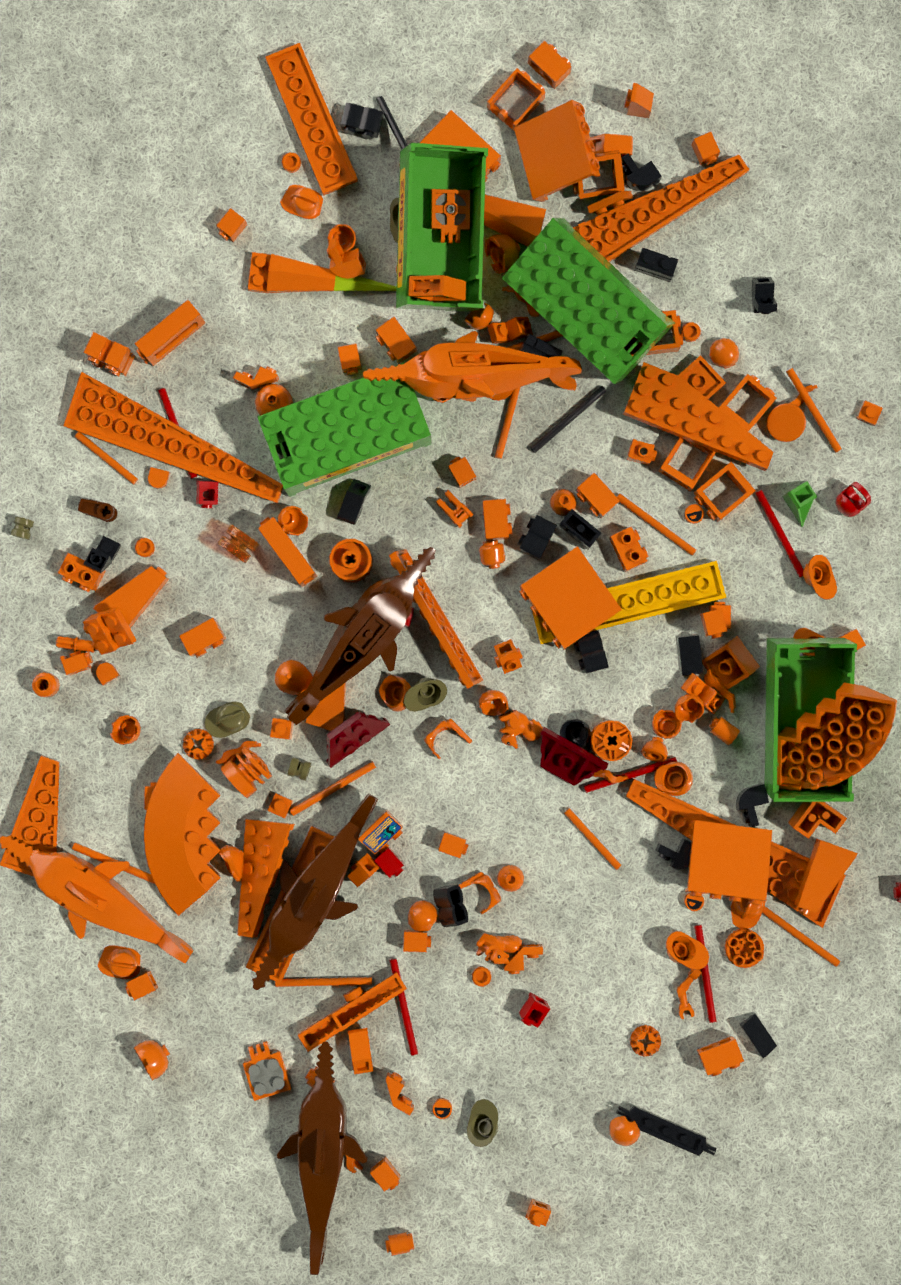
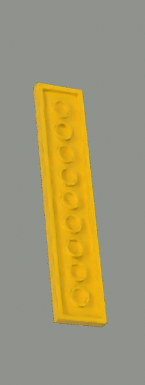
(658, 596)

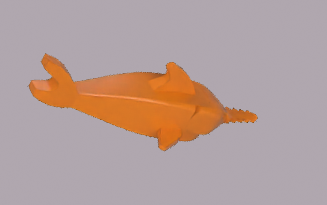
(477, 370)
(95, 896)

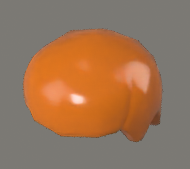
(344, 234)
(480, 318)
(724, 353)
(293, 520)
(499, 705)
(689, 708)
(132, 727)
(669, 728)
(422, 916)
(623, 1131)

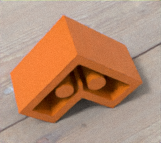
(811, 814)

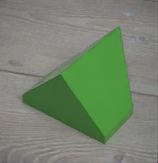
(800, 501)

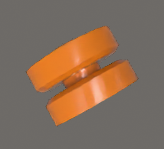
(343, 552)

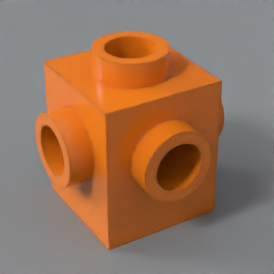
(507, 660)

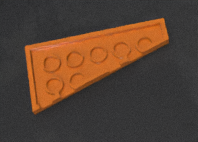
(38, 815)
(262, 861)

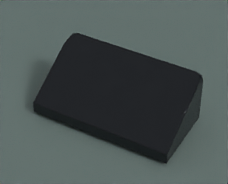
(690, 655)
(758, 1035)

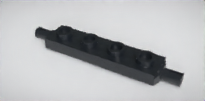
(667, 1130)

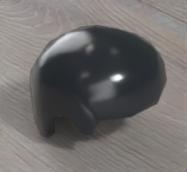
(576, 732)

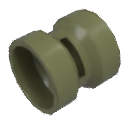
(22, 528)
(304, 768)

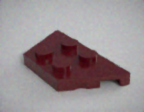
(352, 735)
(567, 759)

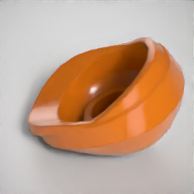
(292, 677)
(393, 692)
(673, 778)
(234, 860)

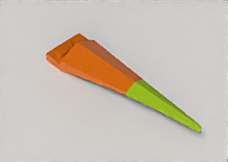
(286, 275)

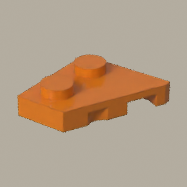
(614, 200)

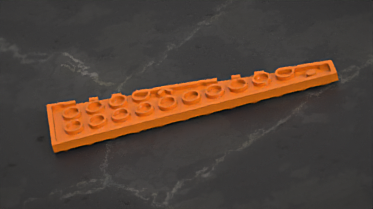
(637, 220)
(124, 422)
(785, 865)

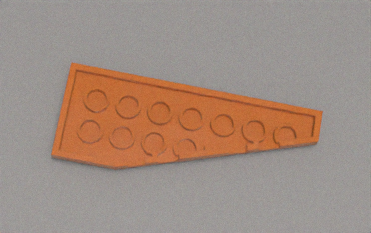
(679, 409)

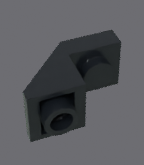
(353, 501)
(103, 555)

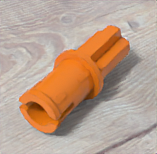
(75, 644)

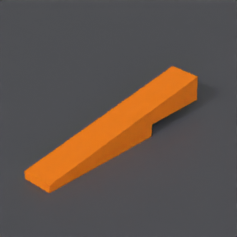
(351, 1012)

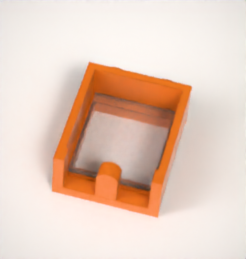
(516, 99)

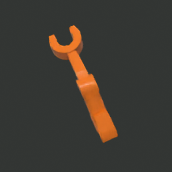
(681, 991)

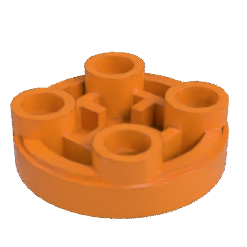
(786, 422)
(744, 948)

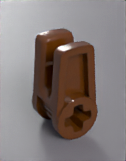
(96, 510)

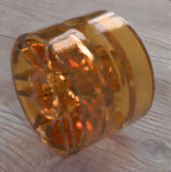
(238, 543)

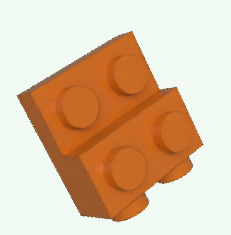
(108, 630)

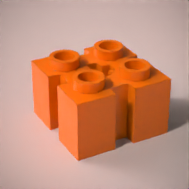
(109, 354)

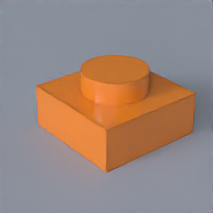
(869, 413)
(280, 805)

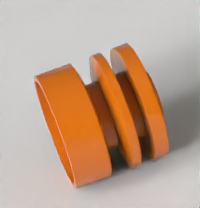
(599, 740)
(246, 772)

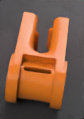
(458, 515)

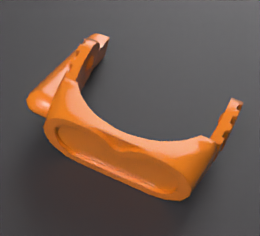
(444, 725)
(484, 880)

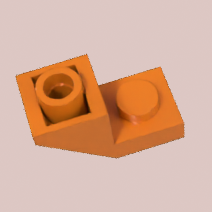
(613, 142)
(510, 330)
(262, 378)
(710, 697)
(517, 959)
(360, 1051)
(395, 1086)

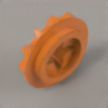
(207, 744)
(640, 1033)

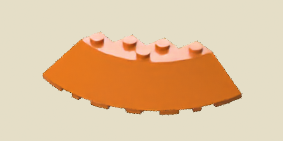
(836, 739)
(178, 834)

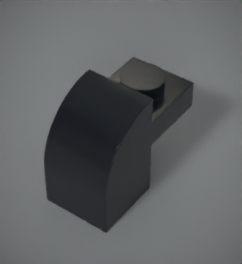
(639, 178)
(763, 295)
(748, 799)
(680, 858)

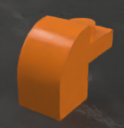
(345, 264)

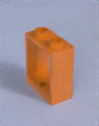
(617, 169)
(437, 288)
(666, 348)
(766, 392)
(679, 477)
(739, 480)

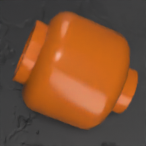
(492, 554)
(39, 683)

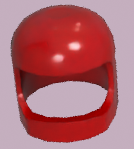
(848, 508)

